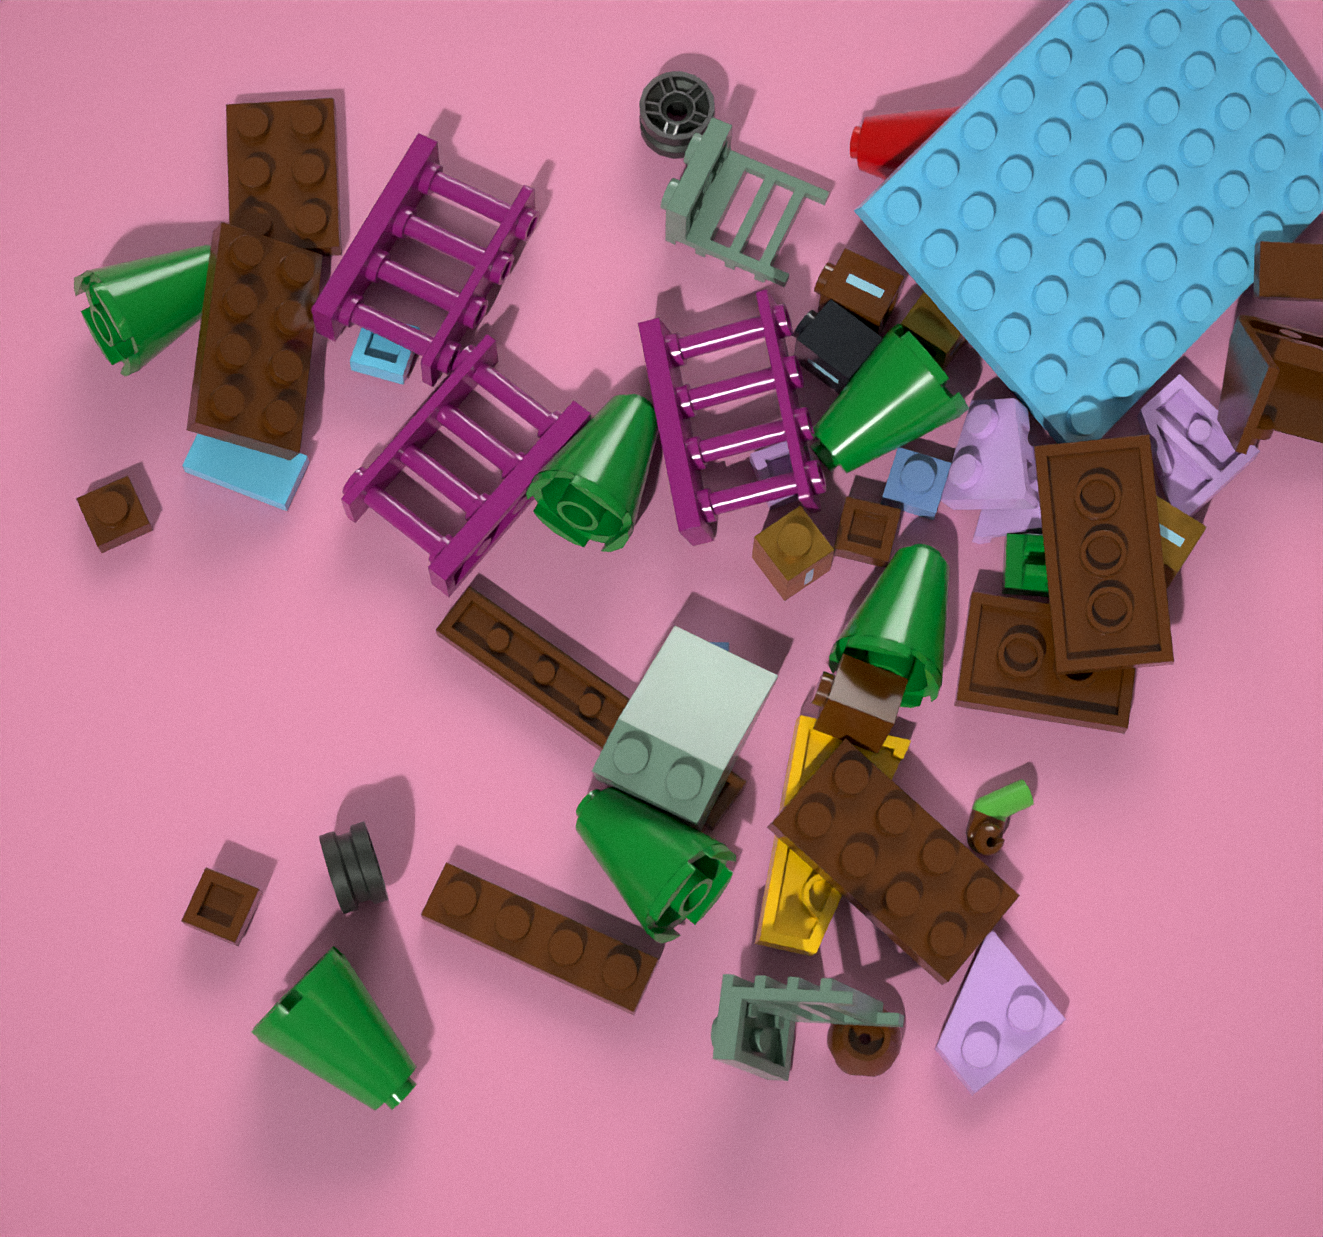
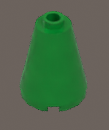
(144, 304)
(886, 404)
(599, 475)
(903, 623)
(653, 860)
(339, 1034)

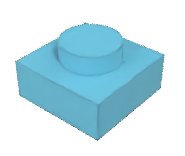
(381, 357)

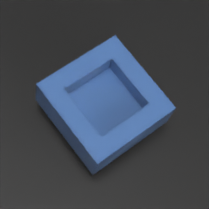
(915, 483)

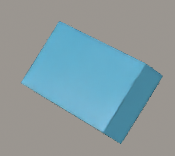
(246, 470)

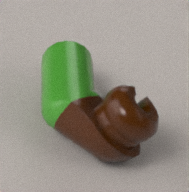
(990, 813)

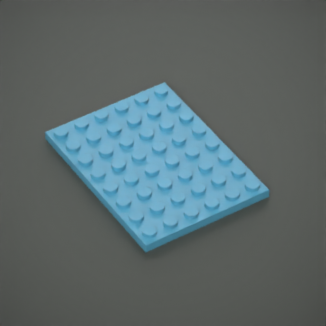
(1106, 199)

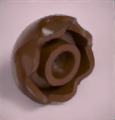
(863, 1059)

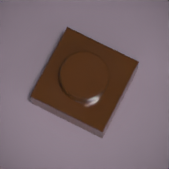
(114, 514)
(866, 532)
(221, 906)

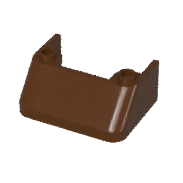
(1271, 383)

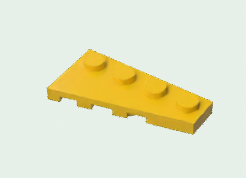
(796, 898)

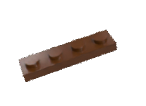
(540, 938)

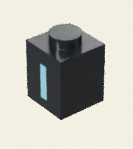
(833, 344)

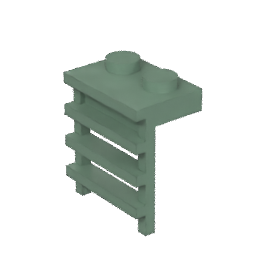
(706, 191)
(759, 1019)

